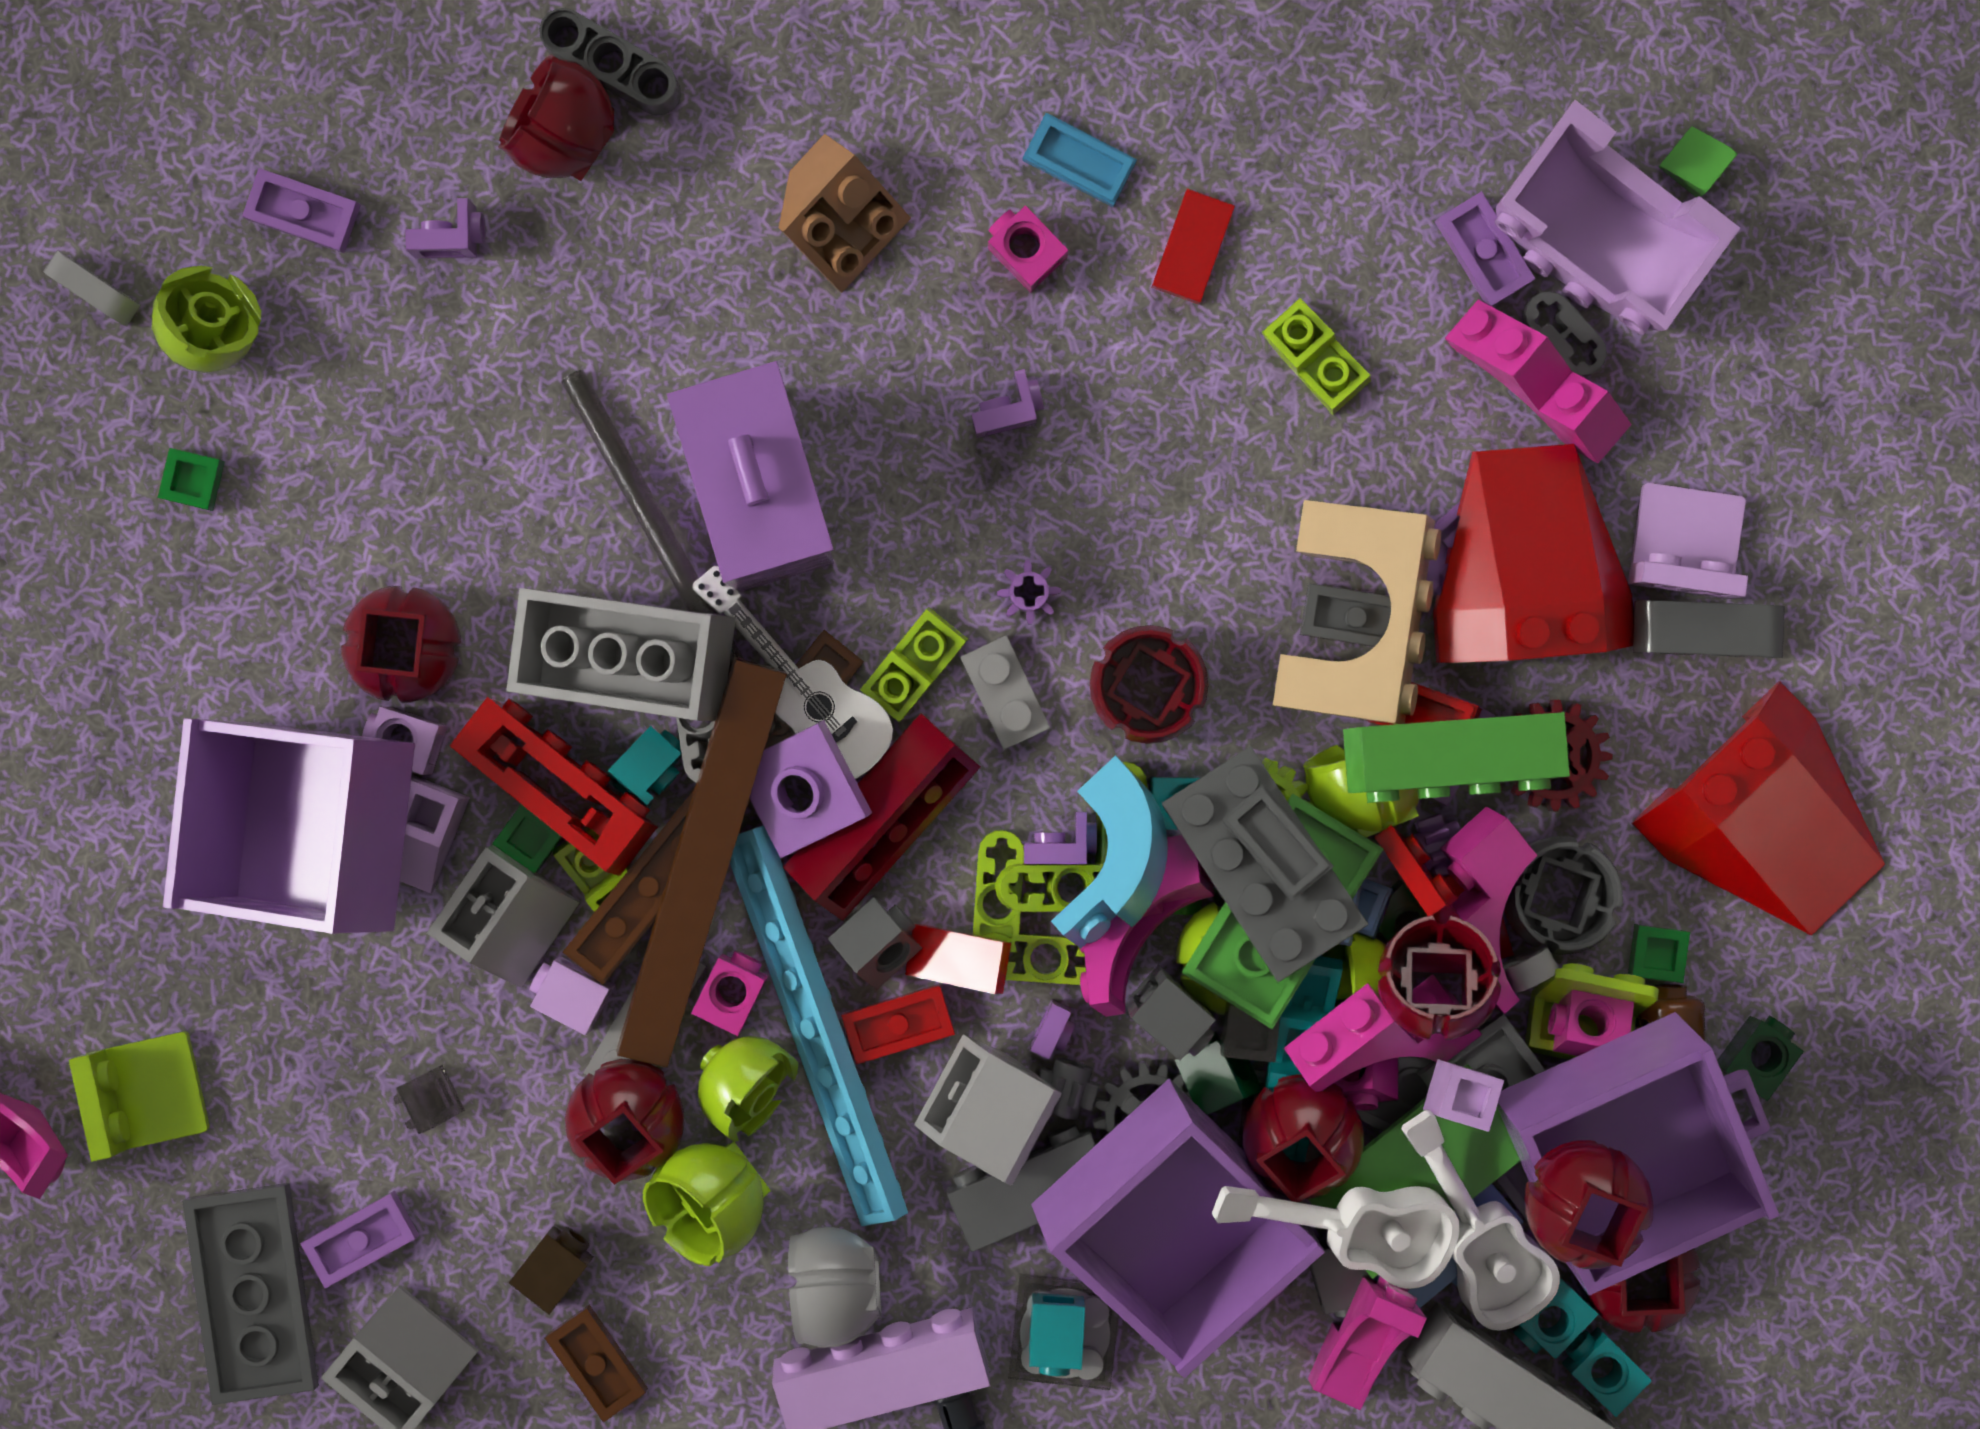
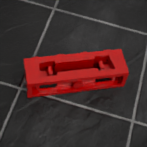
(491, 733)

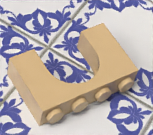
(1380, 681)

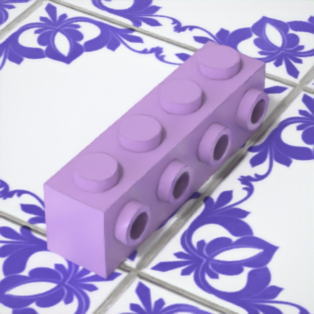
(881, 1371)

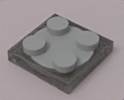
(1098, 1342)

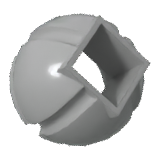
(835, 1286)

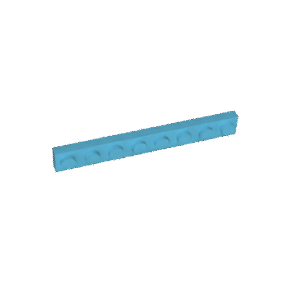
(816, 1029)

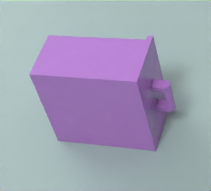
(752, 477)
(288, 826)
(1673, 1115)
(1144, 1234)

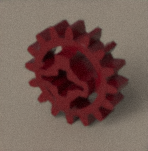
(1580, 778)

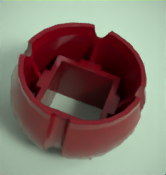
(559, 122)
(434, 647)
(1175, 655)
(1439, 948)
(642, 1096)
(1291, 1114)
(1562, 1191)
(1653, 1313)

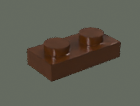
(596, 1363)

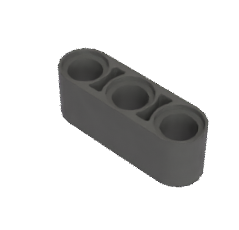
(596, 42)
(1708, 629)

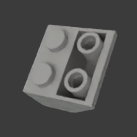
(503, 917)
(987, 1109)
(400, 1363)

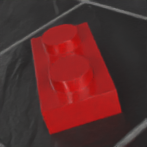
(1409, 859)
(898, 1024)

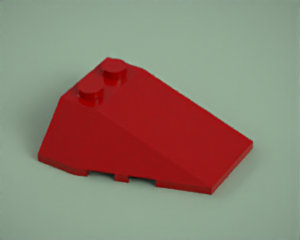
(1530, 564)
(1769, 818)

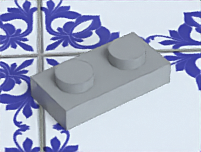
(1005, 692)

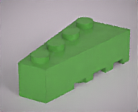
(1456, 753)

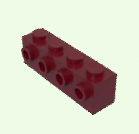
(903, 775)

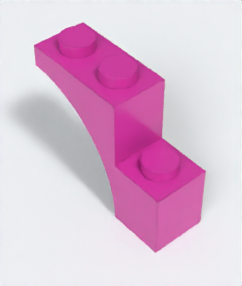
(1541, 378)
(1487, 863)
(1112, 956)
(1365, 1033)
(28, 1147)
(1360, 1347)

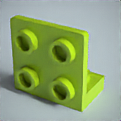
(139, 1094)

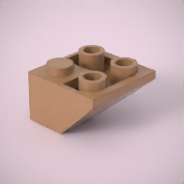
(838, 212)

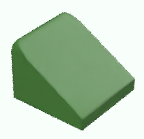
(1697, 161)

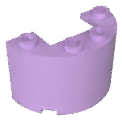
(1610, 226)

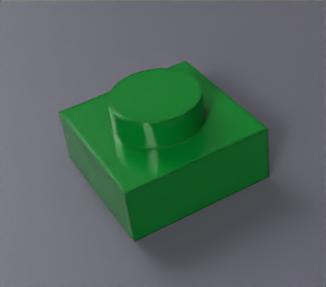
(191, 479)
(527, 839)
(1659, 953)

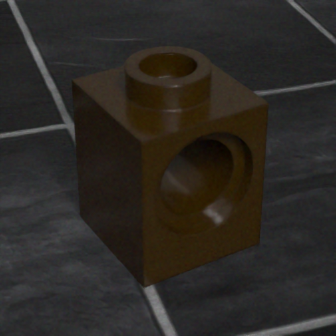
(552, 1268)

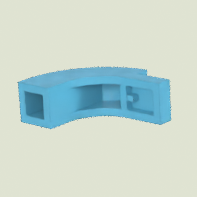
(1133, 859)

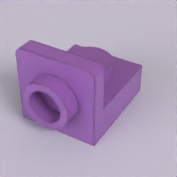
(440, 240)
(1000, 415)
(1052, 849)

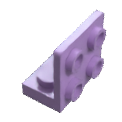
(1688, 542)

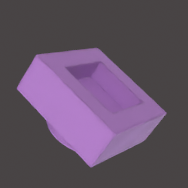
(1053, 1030)

